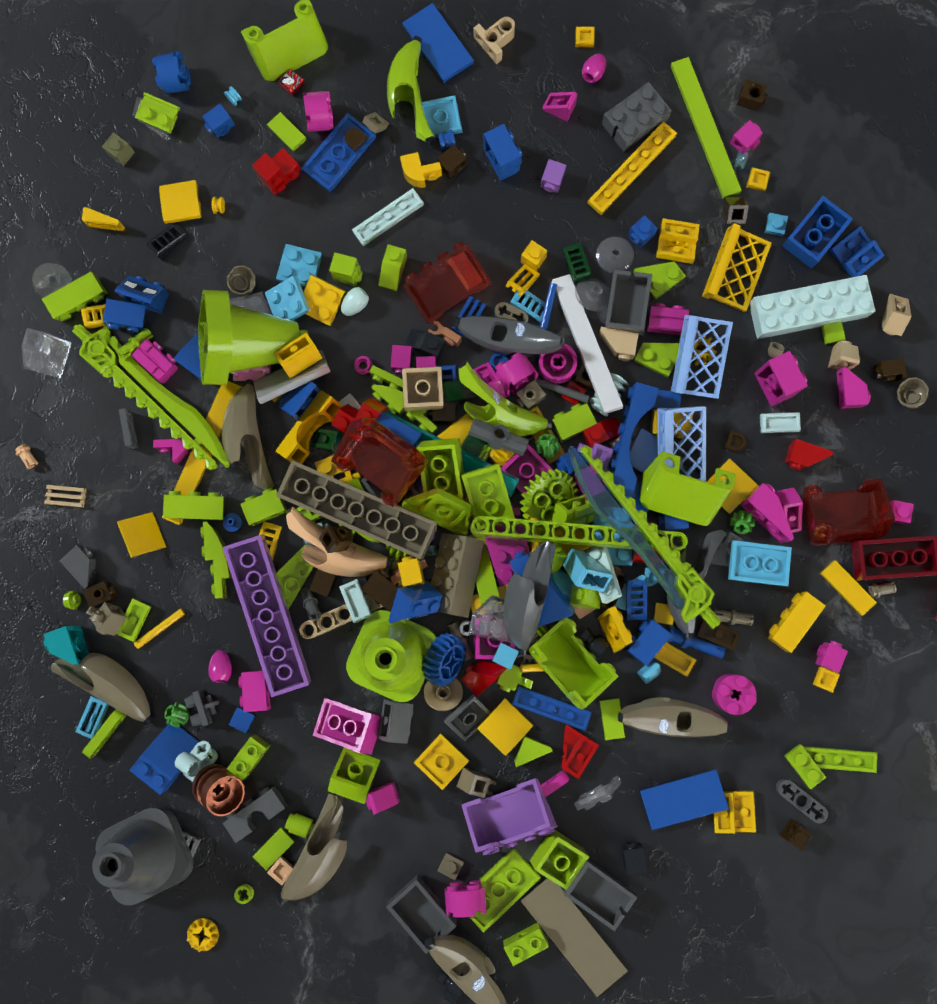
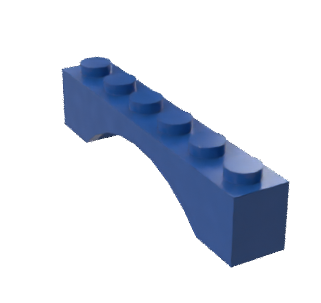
(640, 402)

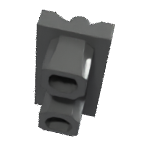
(198, 699)

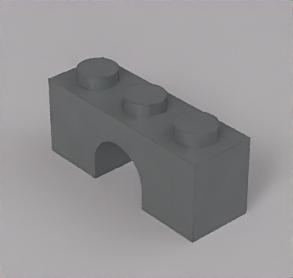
(240, 823)

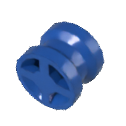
(446, 140)

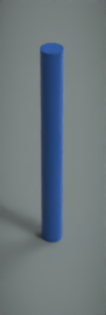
(548, 307)

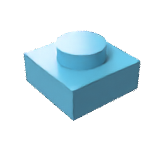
(776, 224)

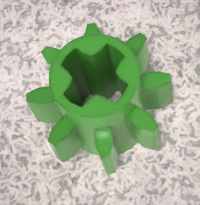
(547, 445)
(742, 522)
(177, 715)

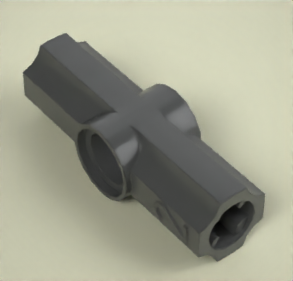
(506, 441)

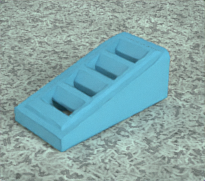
(527, 295)
(649, 672)

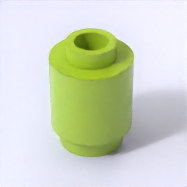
(299, 825)

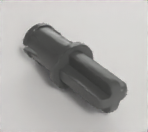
(310, 604)

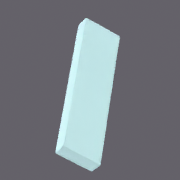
(388, 217)

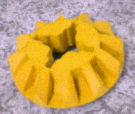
(211, 932)

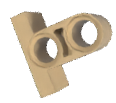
(497, 33)

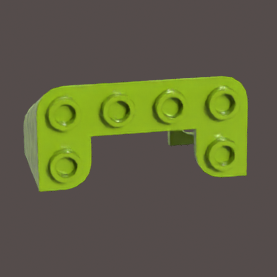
(681, 495)
(571, 664)

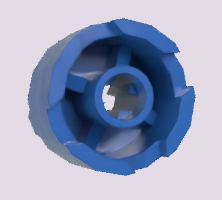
(171, 72)

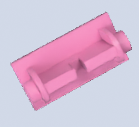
(253, 374)

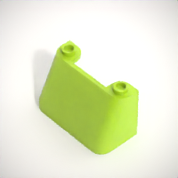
(288, 45)

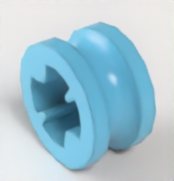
(233, 96)

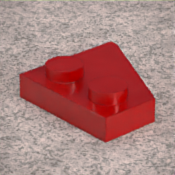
(576, 751)

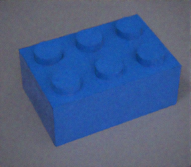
(817, 232)

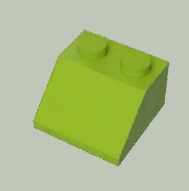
(353, 775)

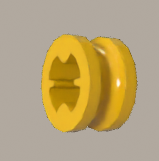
(218, 205)

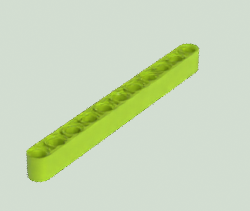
(568, 530)

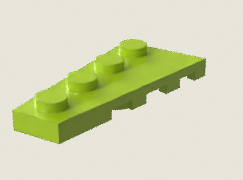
(293, 576)

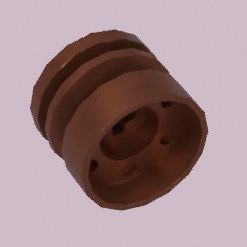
(218, 790)

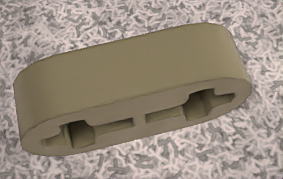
(513, 311)

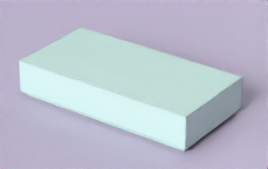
(780, 422)
(355, 601)

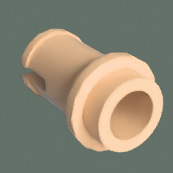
(26, 456)

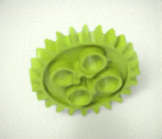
(537, 503)

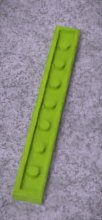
(705, 128)

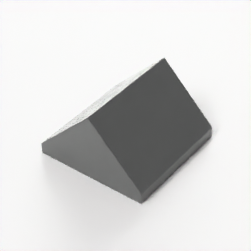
(467, 717)

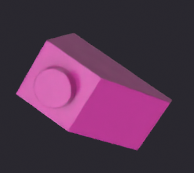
(487, 374)
(851, 390)
(792, 507)

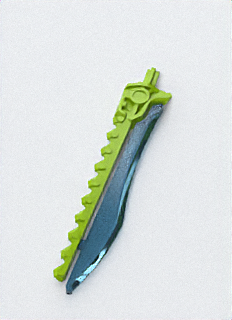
(688, 583)

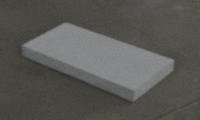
(280, 383)

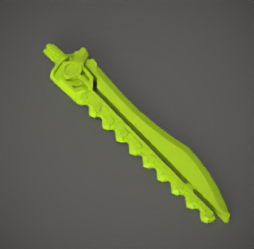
(100, 356)

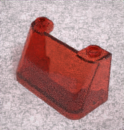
(380, 458)
(847, 514)

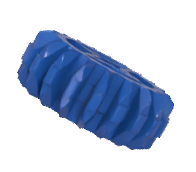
(444, 659)

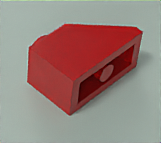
(601, 432)
(805, 454)
(481, 675)

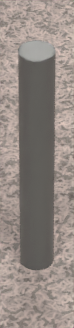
(563, 390)

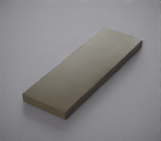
(574, 936)

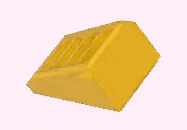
(98, 220)
(93, 310)
(275, 536)

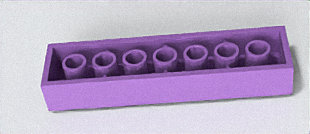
(267, 615)

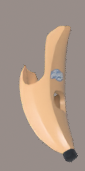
(351, 563)

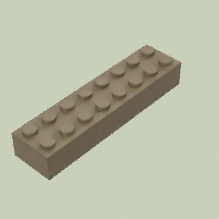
(357, 510)

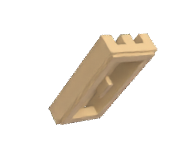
(50, 494)

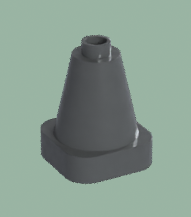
(148, 854)

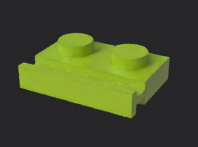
(157, 113)

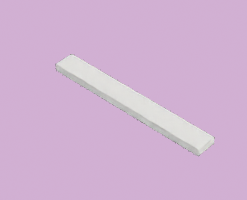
(587, 345)

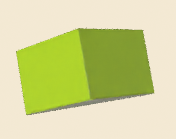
(530, 750)

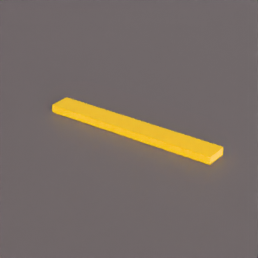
(195, 468)

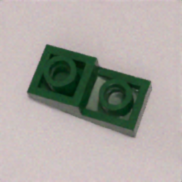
(456, 391)

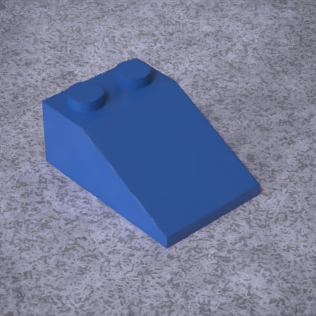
(157, 762)

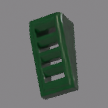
(580, 276)

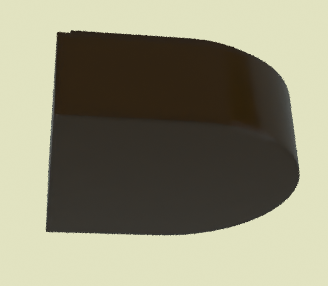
(355, 139)
(735, 441)

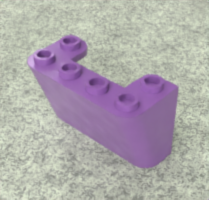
(509, 818)

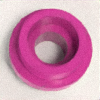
(362, 359)

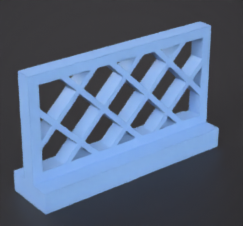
(685, 357)
(666, 437)

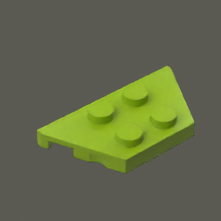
(441, 508)

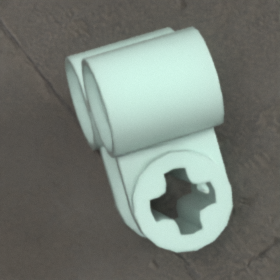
(196, 760)

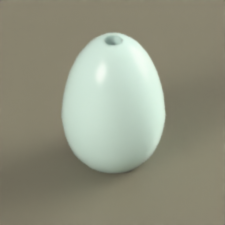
(354, 301)

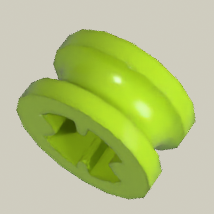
(250, 892)

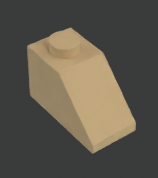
(896, 315)
(619, 342)
(844, 355)

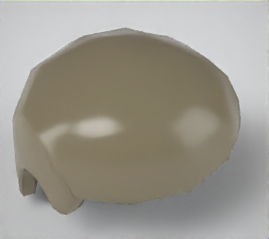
(241, 280)
(912, 392)

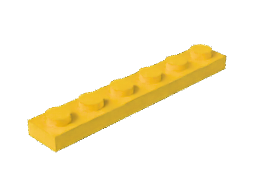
(632, 168)

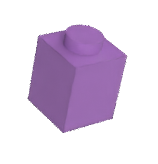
(553, 176)

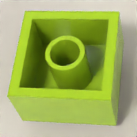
(559, 859)

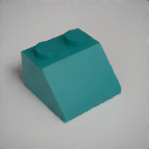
(67, 644)

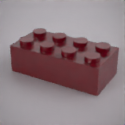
(894, 558)

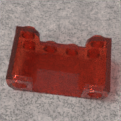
(446, 281)

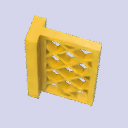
(724, 258)

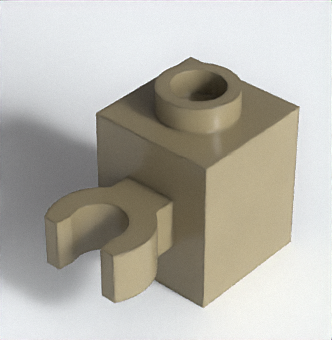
(107, 618)
(475, 783)

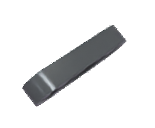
(816, 805)

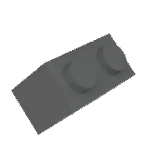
(395, 721)

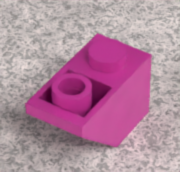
(382, 797)

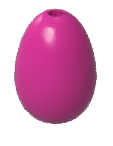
(594, 68)
(220, 667)

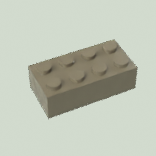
(456, 572)

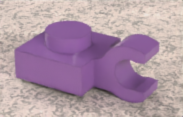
(599, 451)

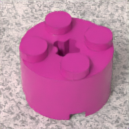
(318, 111)
(515, 373)
(558, 374)
(745, 696)
(465, 899)

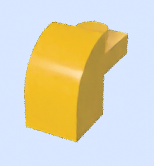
(417, 174)

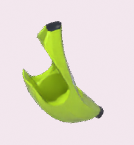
(403, 86)
(499, 410)

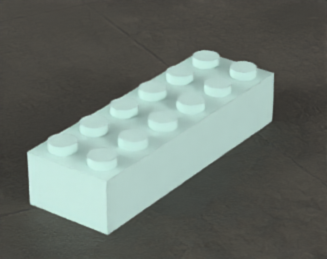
(811, 306)

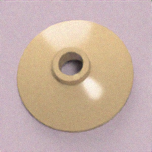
(453, 691)

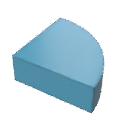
(651, 579)

